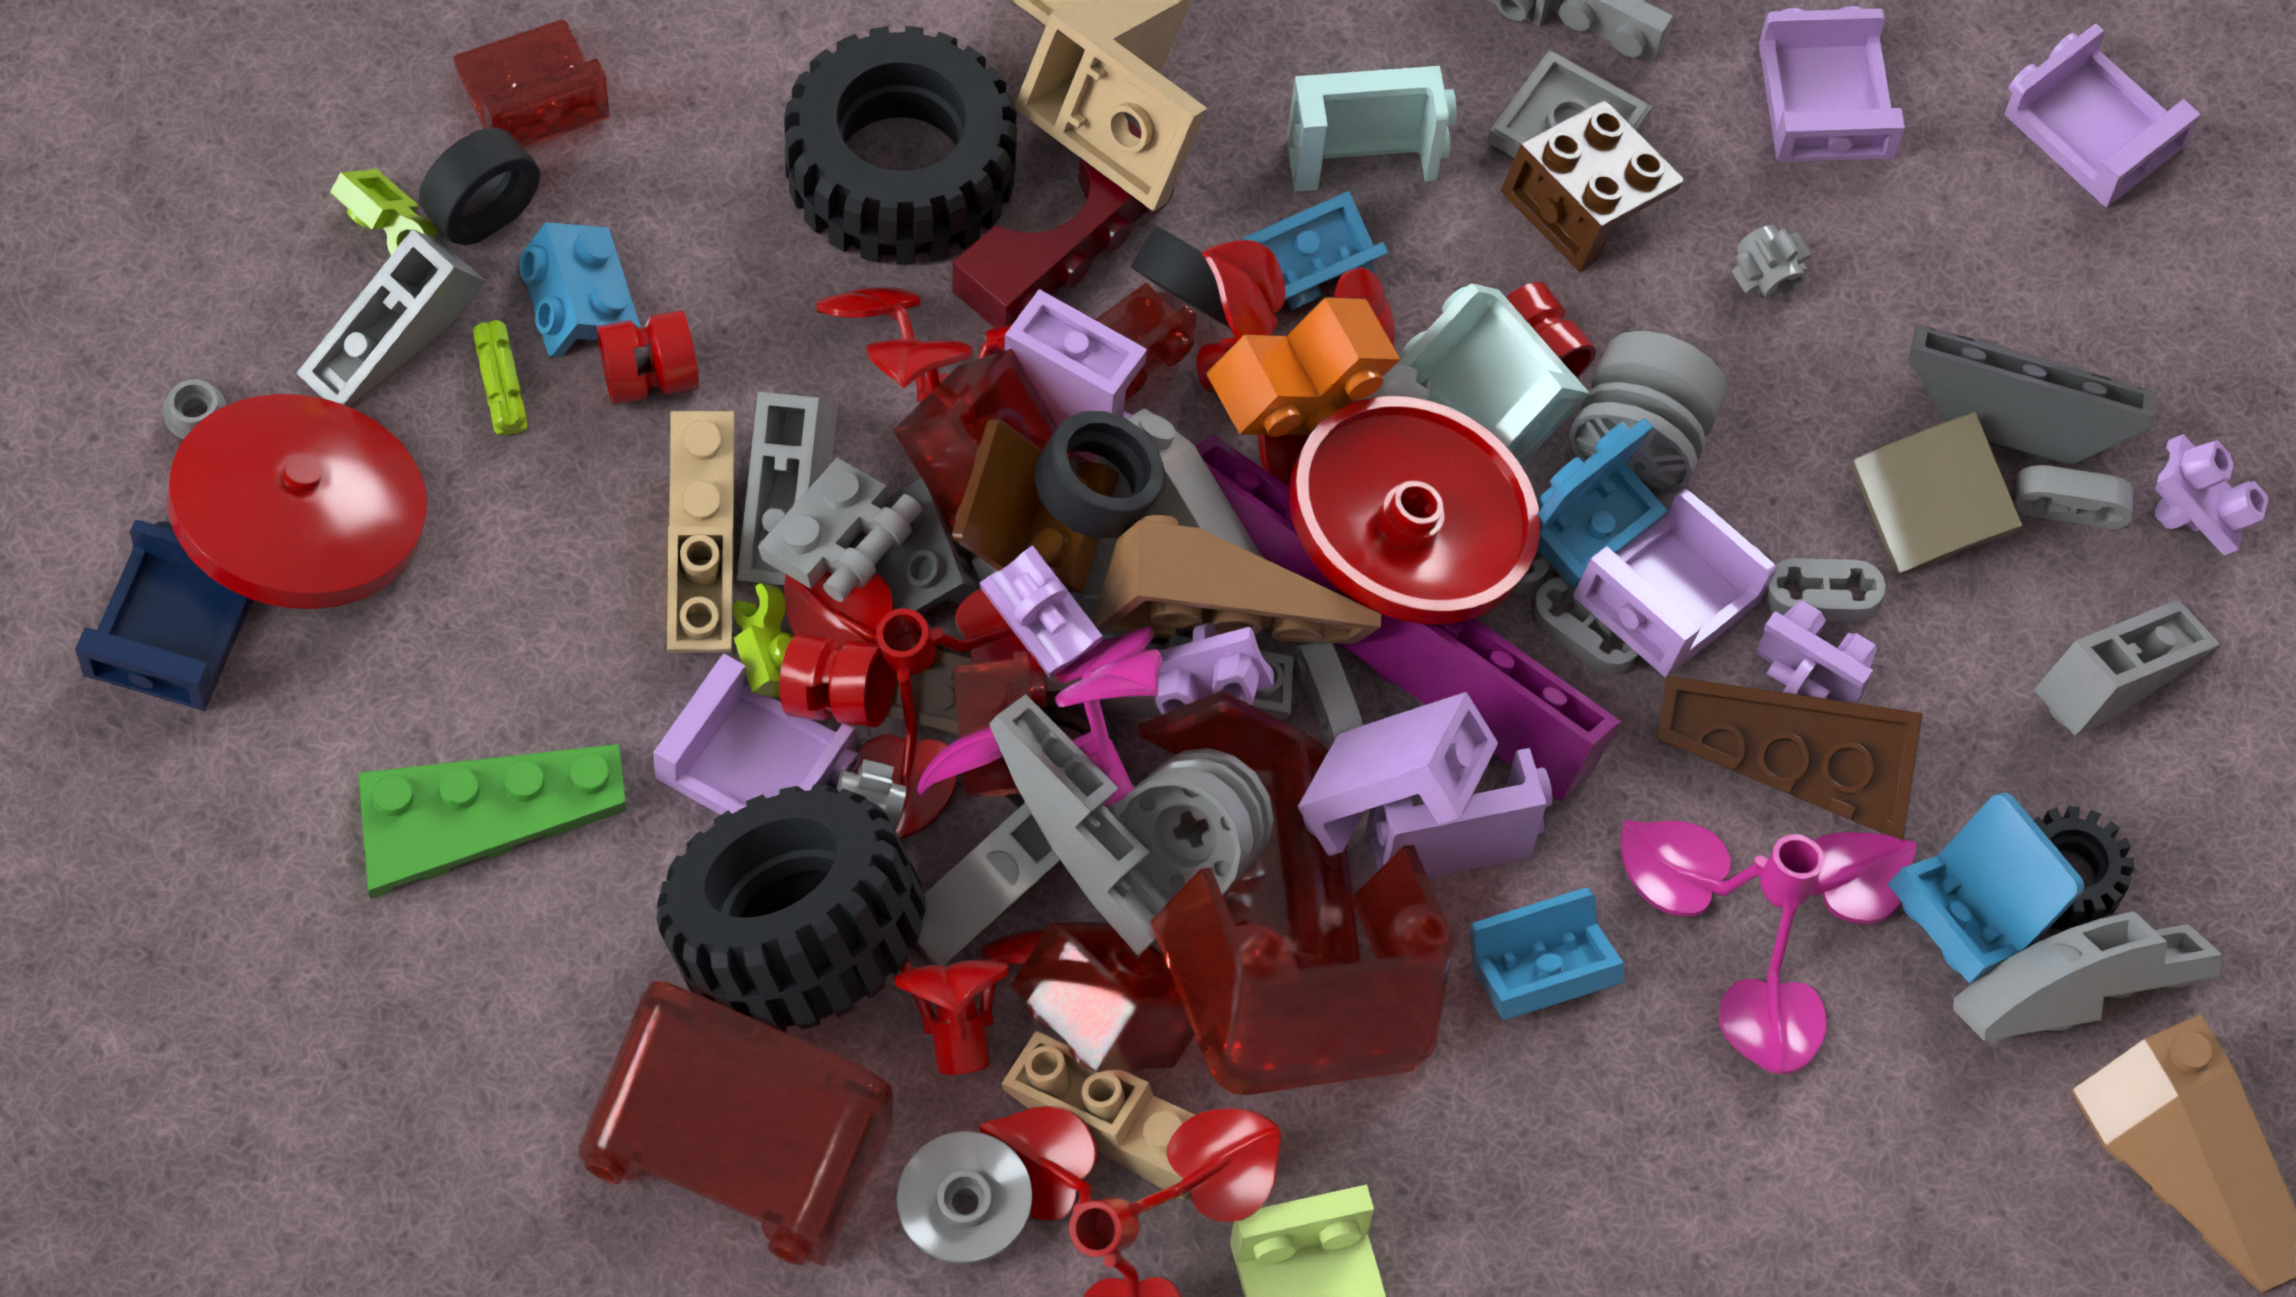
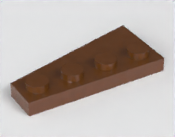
(1813, 748)

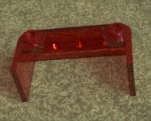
(1294, 880)
(1292, 1027)

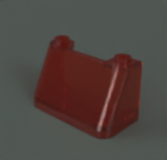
(740, 1119)

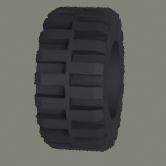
(896, 209)
(792, 906)

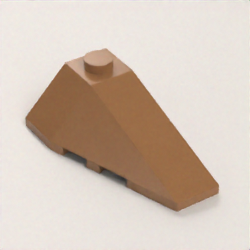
(2192, 1136)

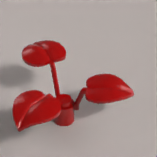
(1251, 294)
(906, 357)
(908, 650)
(958, 1025)
(1220, 1154)

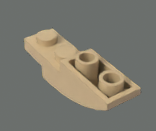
(701, 532)
(1116, 1106)

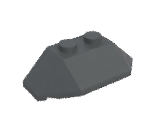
(2027, 400)

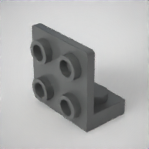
(929, 562)

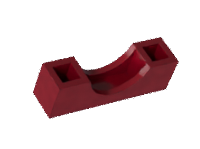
(1010, 266)

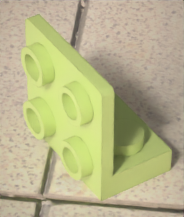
(1309, 1248)

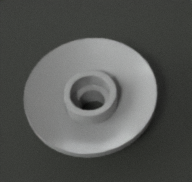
(959, 1166)

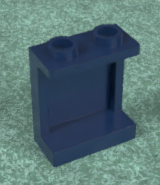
(164, 624)

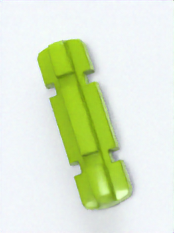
(500, 378)

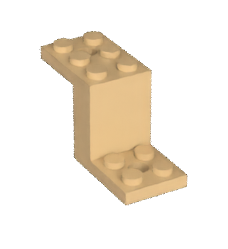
(1108, 62)

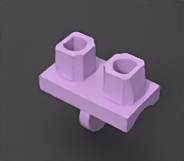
(2198, 495)
(1041, 612)
(1809, 663)
(1212, 665)

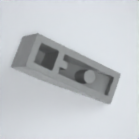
(392, 319)
(787, 456)
(1188, 486)
(2123, 665)

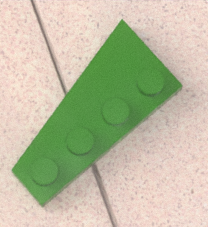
(455, 812)

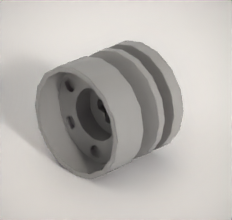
(1666, 384)
(1194, 788)

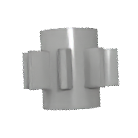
(1771, 263)
(876, 785)

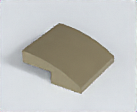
(1936, 494)

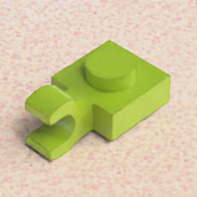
(379, 204)
(761, 641)

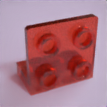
(534, 84)

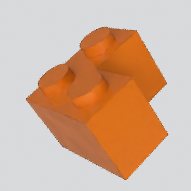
(1303, 377)

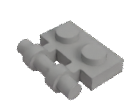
(828, 519)

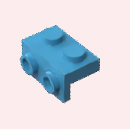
(1319, 247)
(574, 284)
(1543, 954)

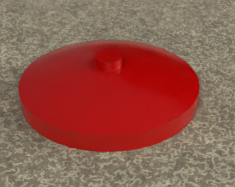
(296, 501)
(1414, 510)

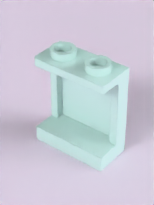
(1368, 116)
(1495, 370)

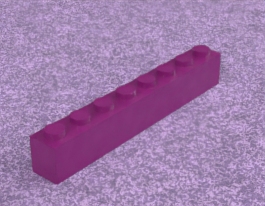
(1433, 662)

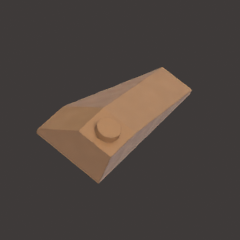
(1192, 578)

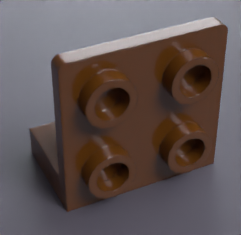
(1586, 180)
(1006, 517)

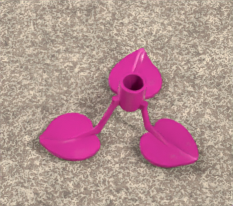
(1107, 671)
(1684, 863)

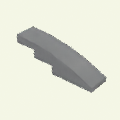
(1068, 804)

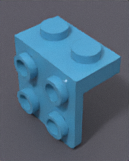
(1596, 504)
(1989, 888)

